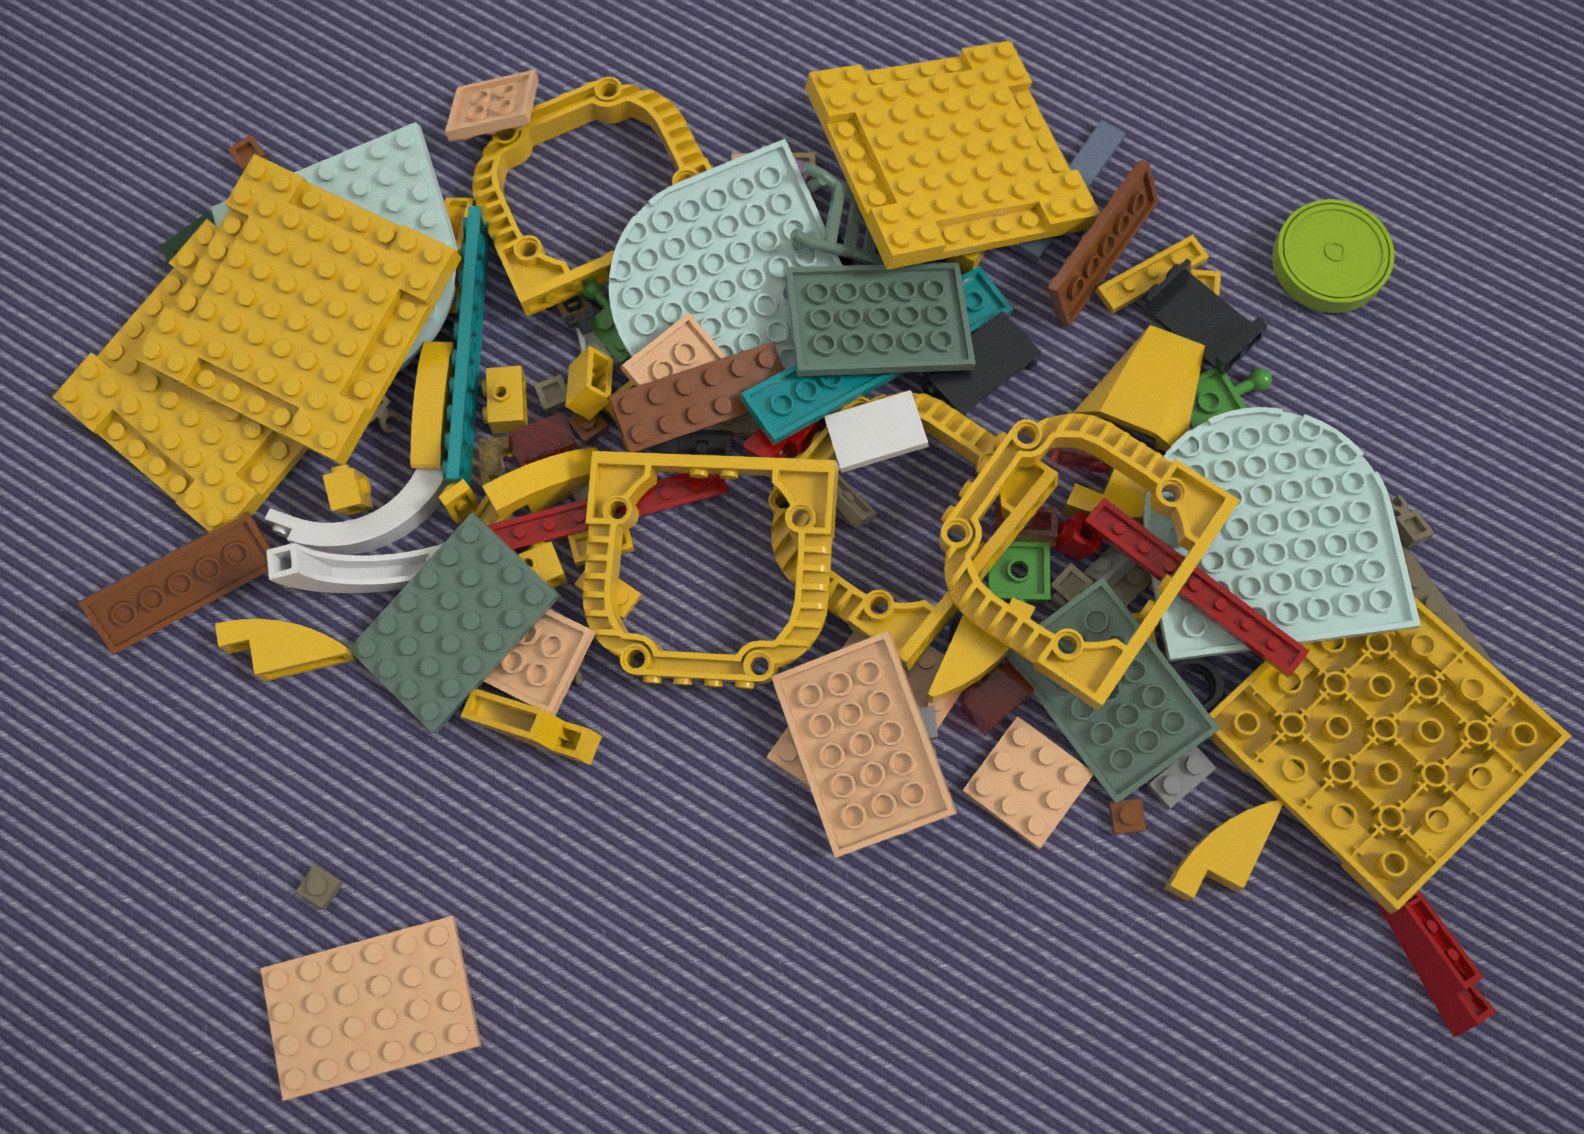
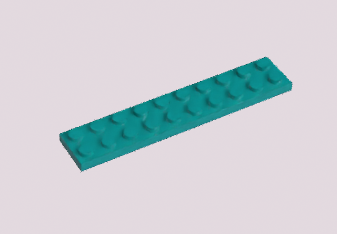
(468, 353)
(794, 402)

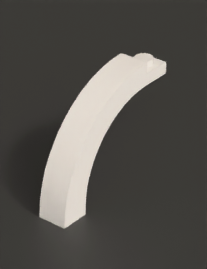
(370, 531)
(336, 573)

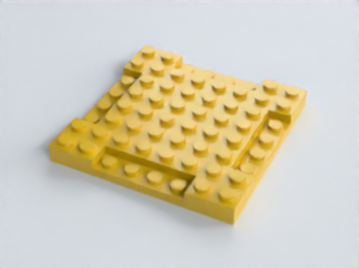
(949, 155)
(300, 310)
(181, 440)
(1388, 748)

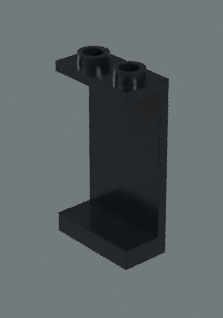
(1200, 315)
(999, 354)

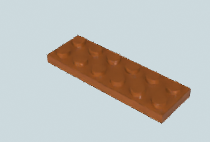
(1103, 243)
(691, 398)
(178, 583)

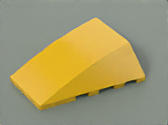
(1151, 387)

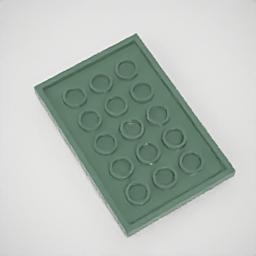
(878, 319)
(454, 623)
(1146, 718)

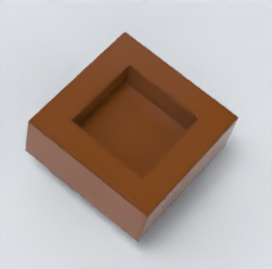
(244, 151)
(588, 429)
(1127, 816)

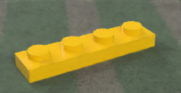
(1138, 280)

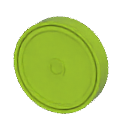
(1333, 256)

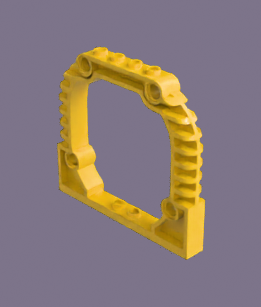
(540, 278)
(624, 478)
(917, 623)
(1093, 666)

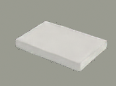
(876, 431)

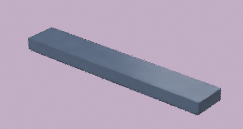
(1089, 163)

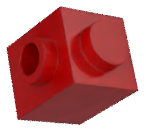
(1076, 538)

